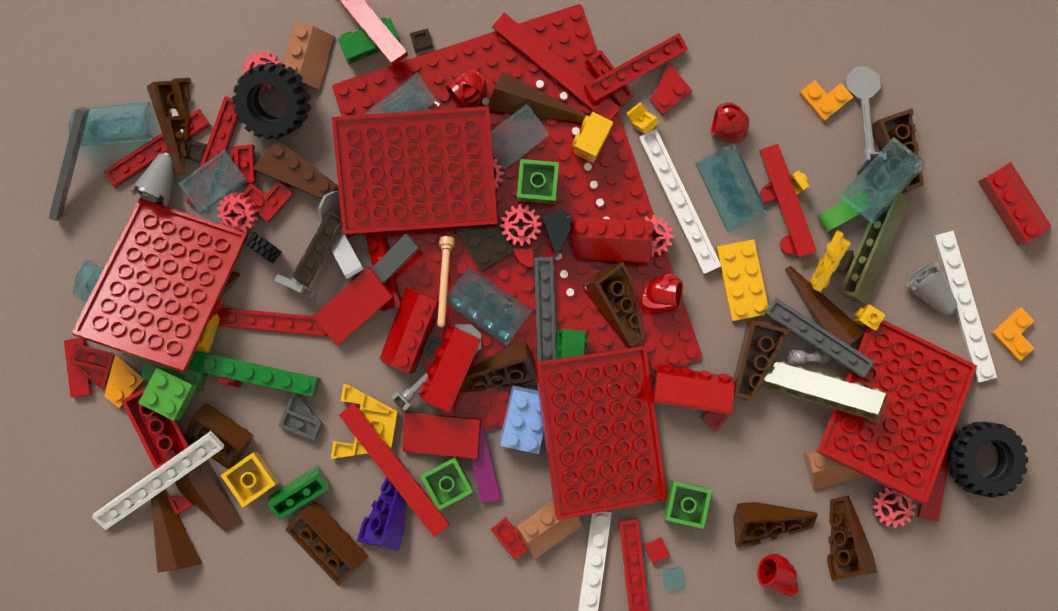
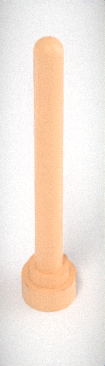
(446, 244)

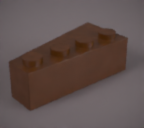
(902, 128)
(289, 168)
(756, 356)

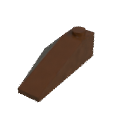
(615, 297)
(506, 368)
(207, 493)
(849, 547)

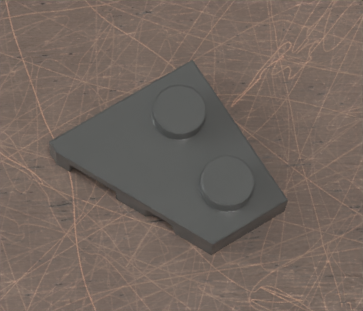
(300, 418)

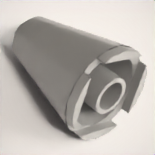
(156, 181)
(932, 287)

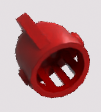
(467, 88)
(730, 123)
(663, 293)
(779, 575)

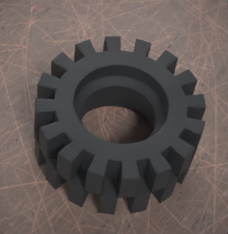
(263, 247)

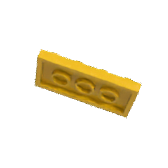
(742, 280)

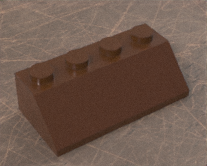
(326, 542)

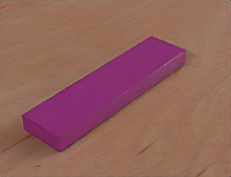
(485, 473)

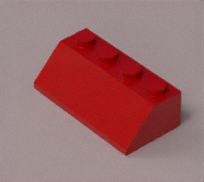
(1014, 204)
(612, 239)
(410, 331)
(449, 368)
(693, 389)
(158, 434)

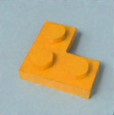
(825, 104)
(1010, 334)

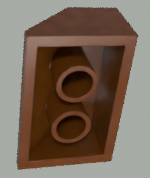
(233, 436)

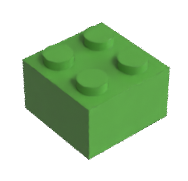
(537, 181)
(168, 394)
(447, 483)
(687, 504)

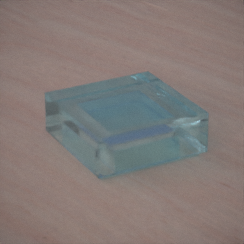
(673, 578)

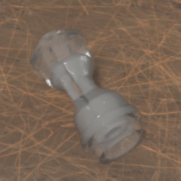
(800, 358)

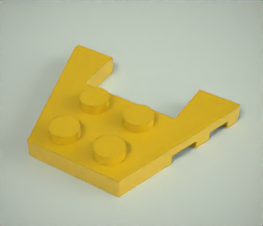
(830, 261)
(378, 413)

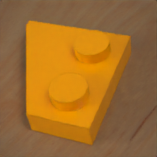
(122, 381)

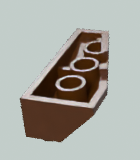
(760, 521)

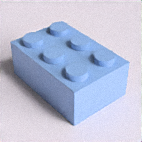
(523, 421)

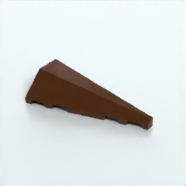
(513, 94)
(171, 107)
(824, 311)
(171, 541)

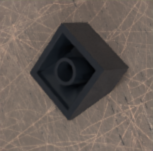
(557, 229)

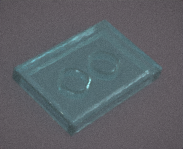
(517, 136)
(212, 181)

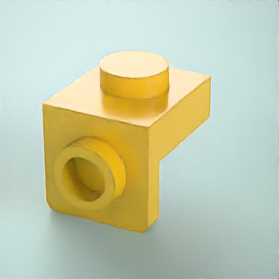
(642, 119)
(799, 181)
(868, 316)

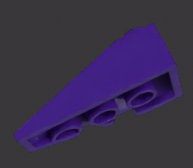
(386, 521)

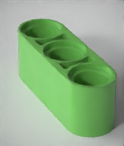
(836, 216)

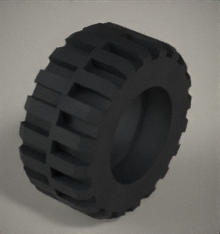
(253, 114)
(1010, 459)

